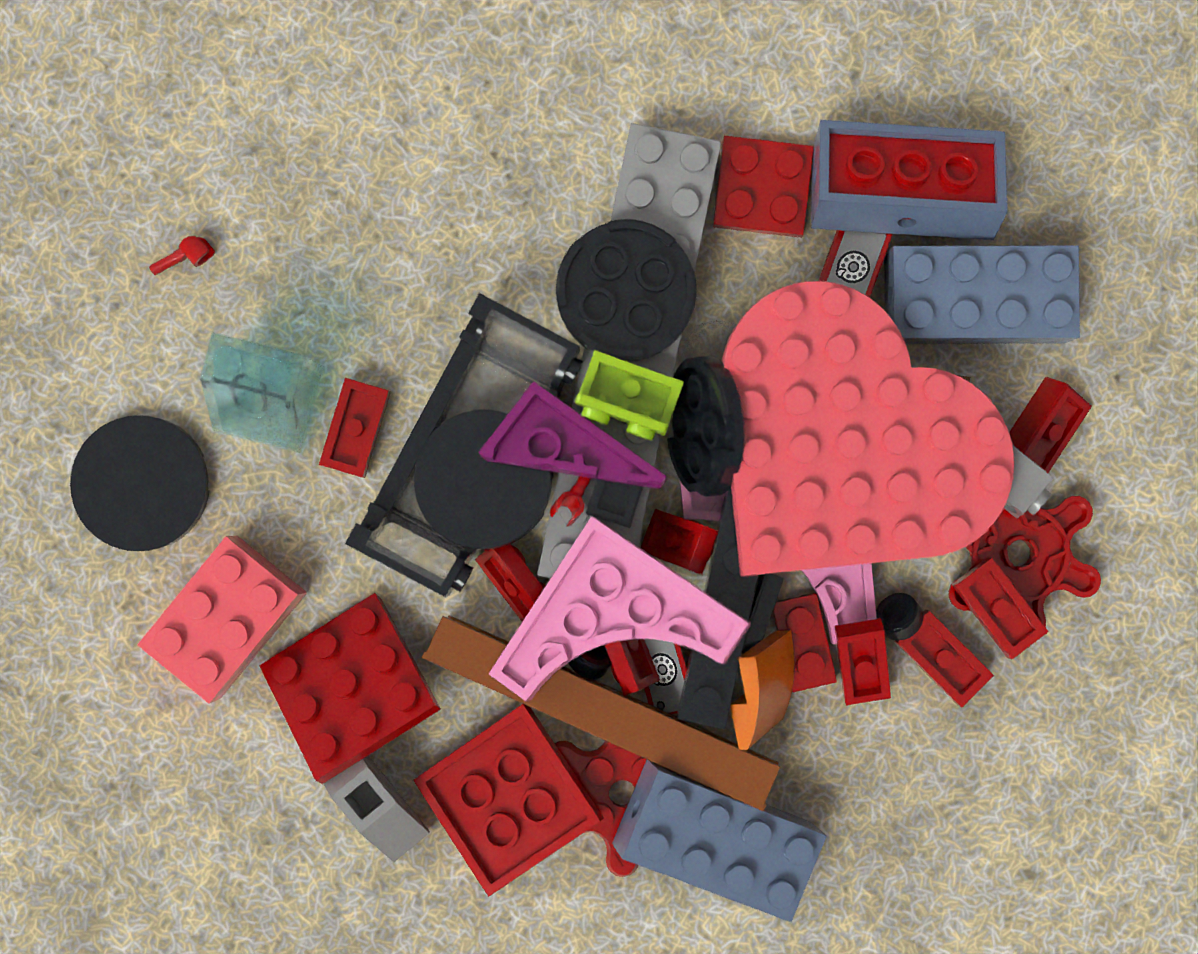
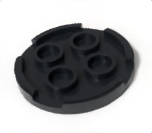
(626, 289)
(706, 427)
(139, 483)
(472, 498)

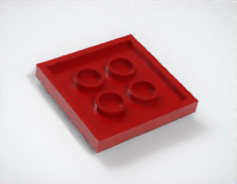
(349, 688)
(508, 799)

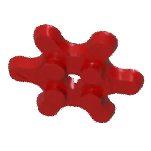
(1050, 558)
(597, 773)

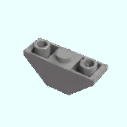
(376, 808)

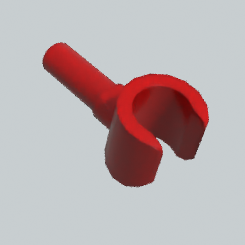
(191, 247)
(572, 499)

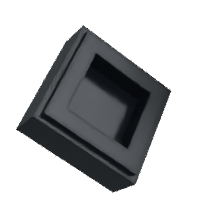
(614, 502)

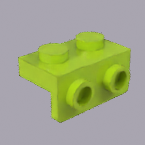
(629, 395)

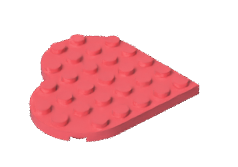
(850, 443)

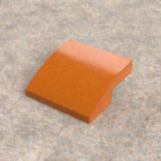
(767, 684)

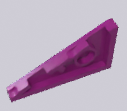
(555, 438)

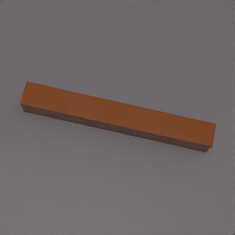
(614, 717)

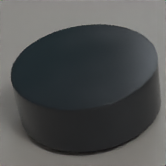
(900, 616)
(592, 663)

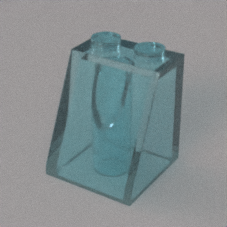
(259, 391)

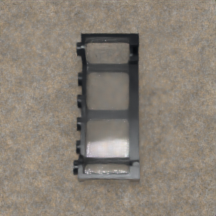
(488, 371)

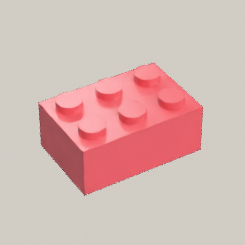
(222, 618)

